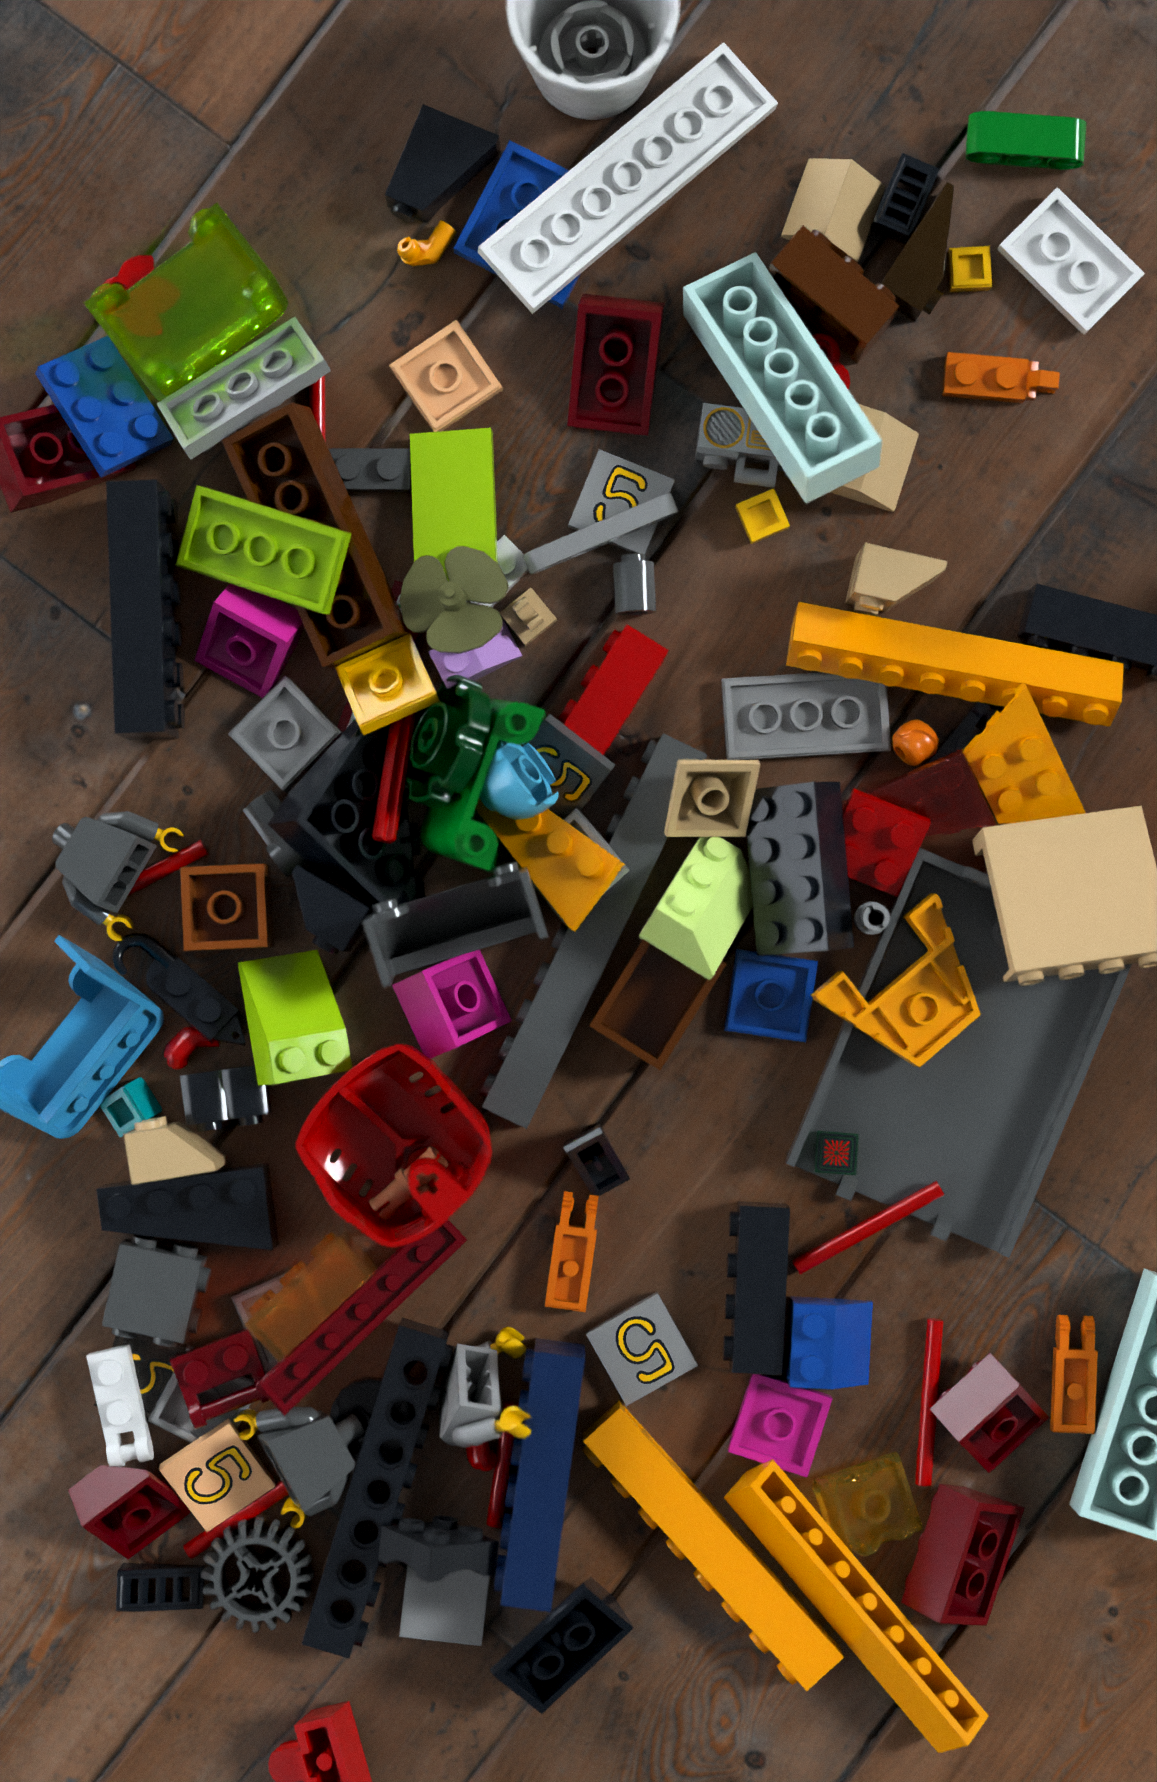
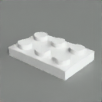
(1070, 261)

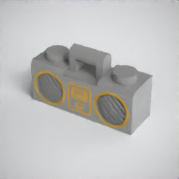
(732, 438)

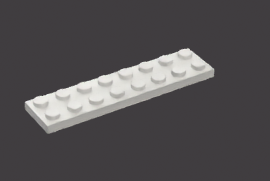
(627, 178)

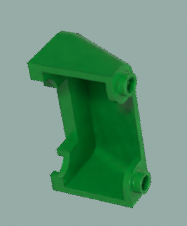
(449, 829)

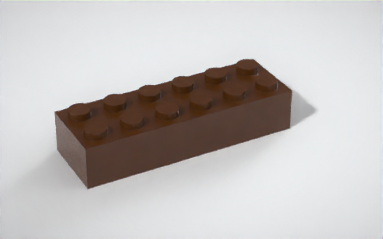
(290, 469)

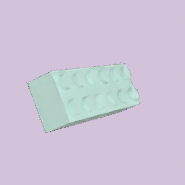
(781, 377)
(1121, 1458)

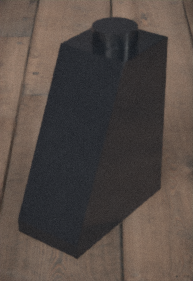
(437, 163)

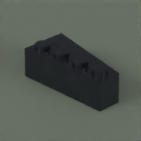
(209, 1207)

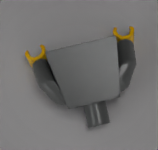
(104, 862)
(306, 1454)

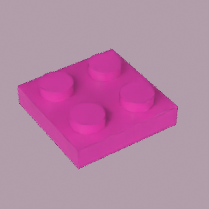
(779, 1423)

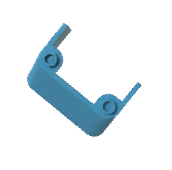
(84, 1053)

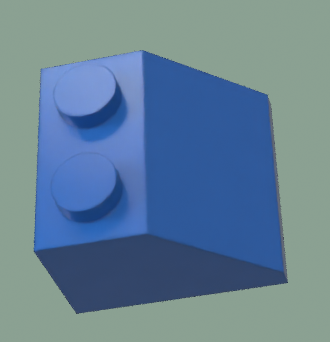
(828, 1343)

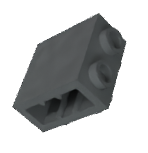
(156, 1291)

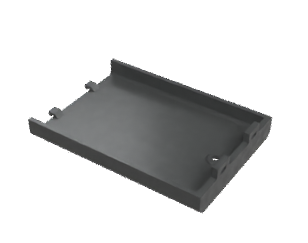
(988, 1101)

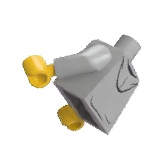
(471, 1394)

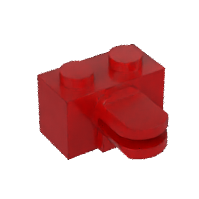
(324, 1749)

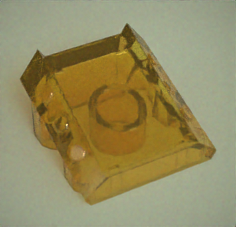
(868, 1504)

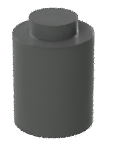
(634, 586)

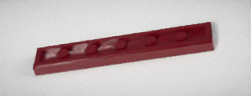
(358, 1316)

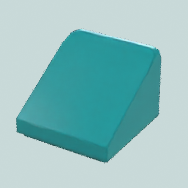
(130, 1105)

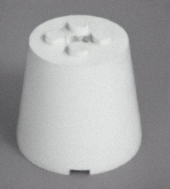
(627, 40)

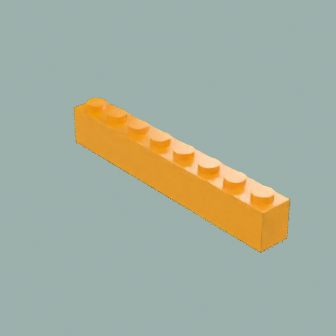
(953, 663)
(712, 1546)
(856, 1607)

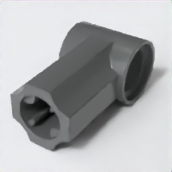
(260, 813)

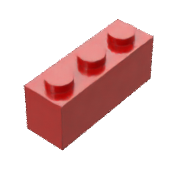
(613, 687)

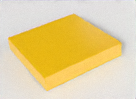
(386, 684)

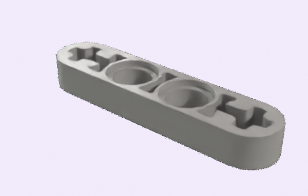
(600, 533)

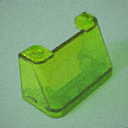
(191, 306)

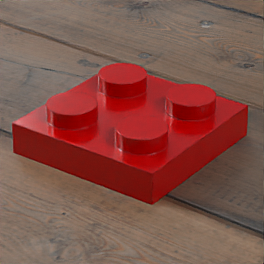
(881, 841)

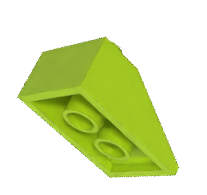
(293, 1018)

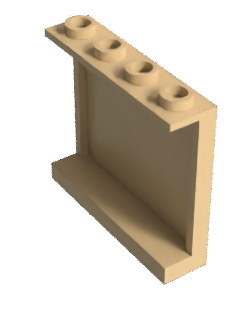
(1073, 893)

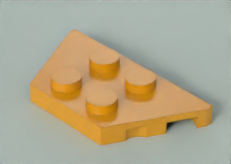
(1021, 765)

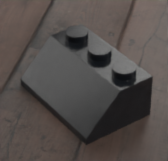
(563, 1646)

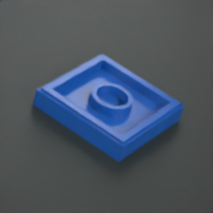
(770, 995)

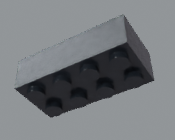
(799, 869)

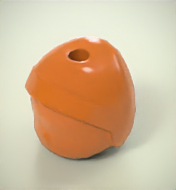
(915, 742)

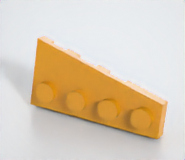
(559, 859)

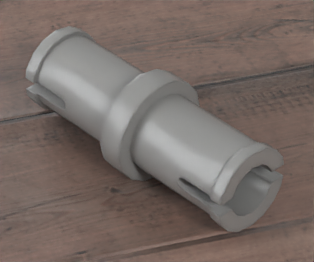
(880, 914)

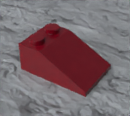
(615, 364)
(43, 459)

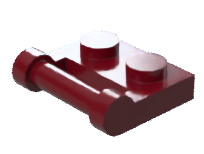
(213, 1366)

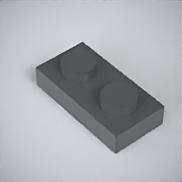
(373, 469)

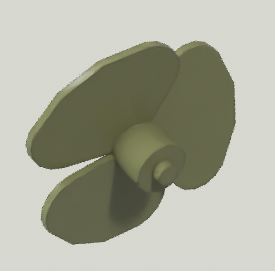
(445, 606)

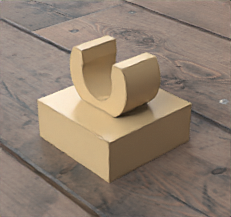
(528, 616)

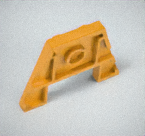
(919, 1007)

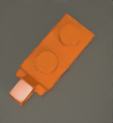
(995, 378)

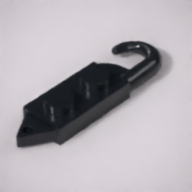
(184, 990)

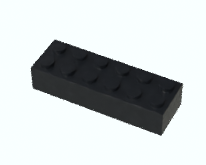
(143, 610)

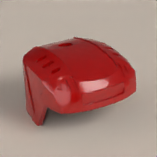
(383, 1126)

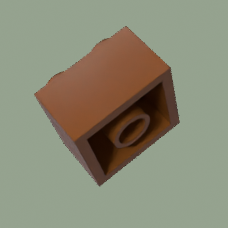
(226, 907)

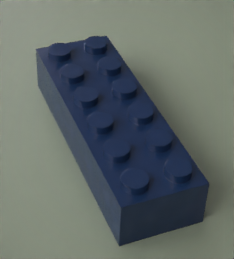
(541, 1485)

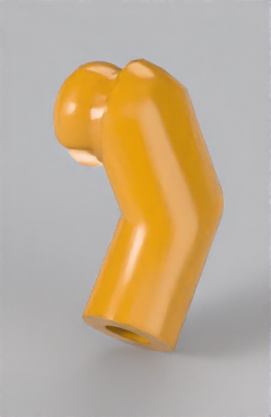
(426, 251)

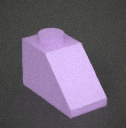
(477, 662)

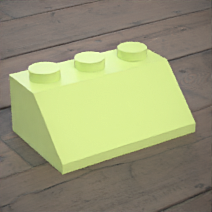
(702, 906)

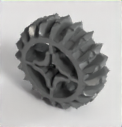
(266, 1590)

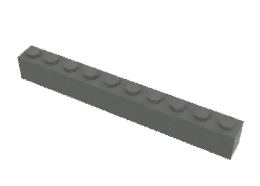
(584, 953)

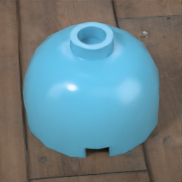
(518, 782)

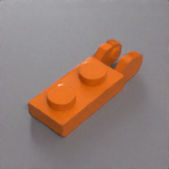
(572, 1258)
(1074, 1379)

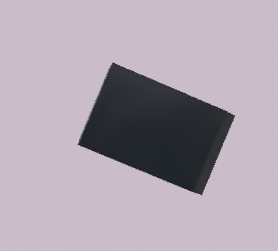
(596, 1160)

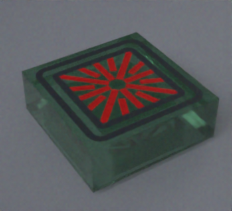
(837, 1153)

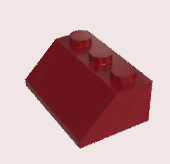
(962, 1556)

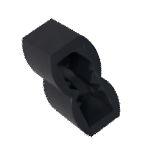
(224, 1096)

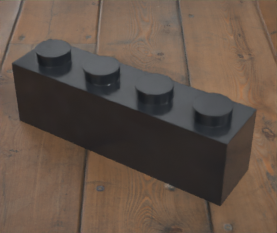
(1090, 628)
(758, 1288)

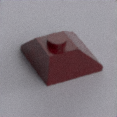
(126, 1507)

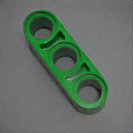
(1026, 140)

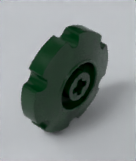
(447, 742)

